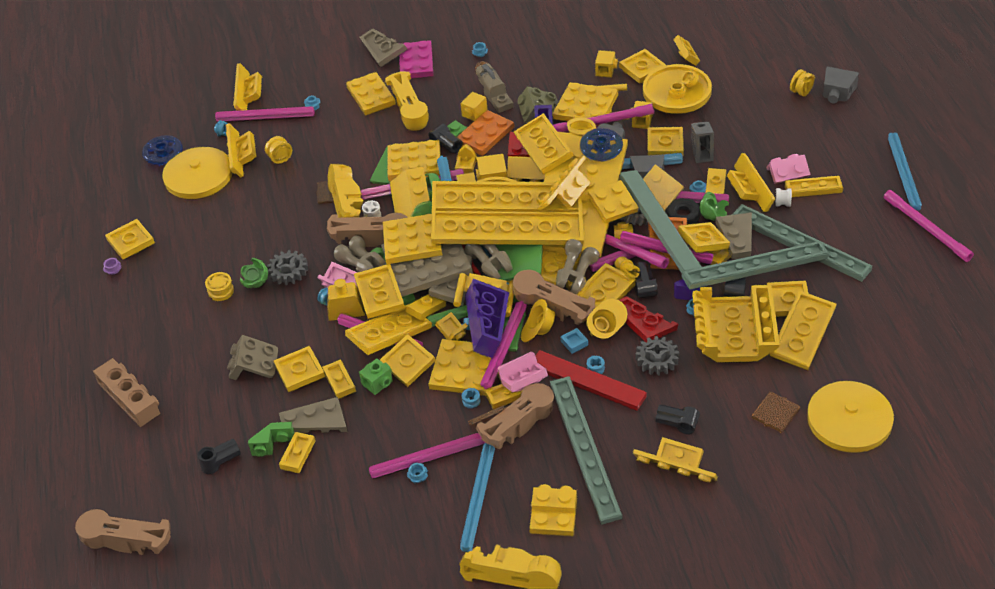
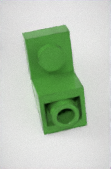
(263, 441)

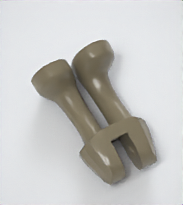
(357, 250)
(588, 257)
(490, 265)

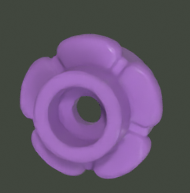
(111, 266)

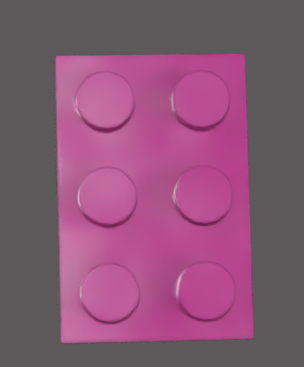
(417, 59)

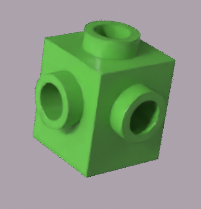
(376, 376)

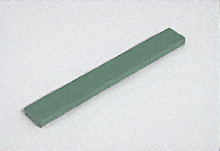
(659, 221)
(791, 237)
(754, 265)
(585, 451)

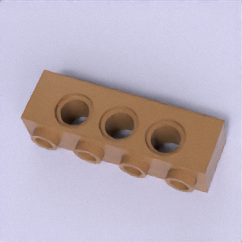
(127, 392)

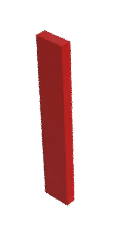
(592, 381)

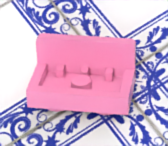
(791, 168)
(336, 272)
(521, 372)

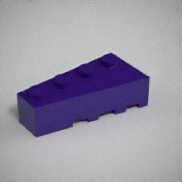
(486, 316)

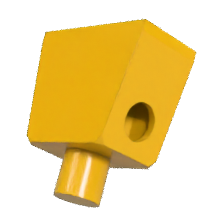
(344, 299)

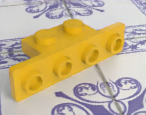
(246, 88)
(240, 149)
(750, 183)
(569, 187)
(677, 456)

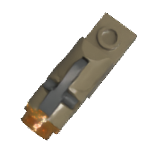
(493, 87)

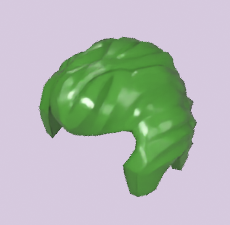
(711, 208)
(254, 274)

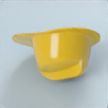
(580, 125)
(607, 318)
(538, 322)

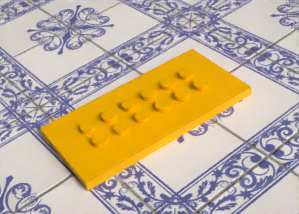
(599, 174)
(501, 214)

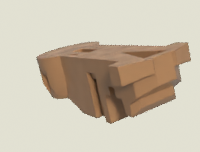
(366, 227)
(531, 287)
(519, 417)
(120, 534)

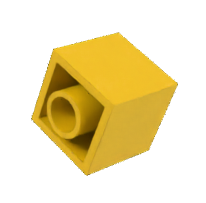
(491, 166)

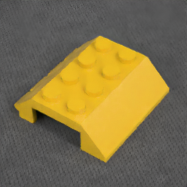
(736, 326)

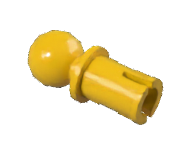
(627, 267)

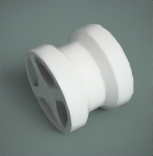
(783, 197)
(371, 209)

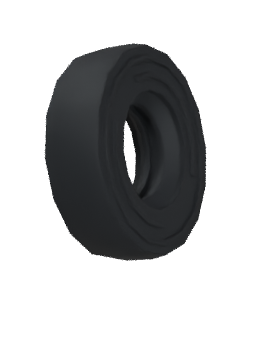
(684, 204)

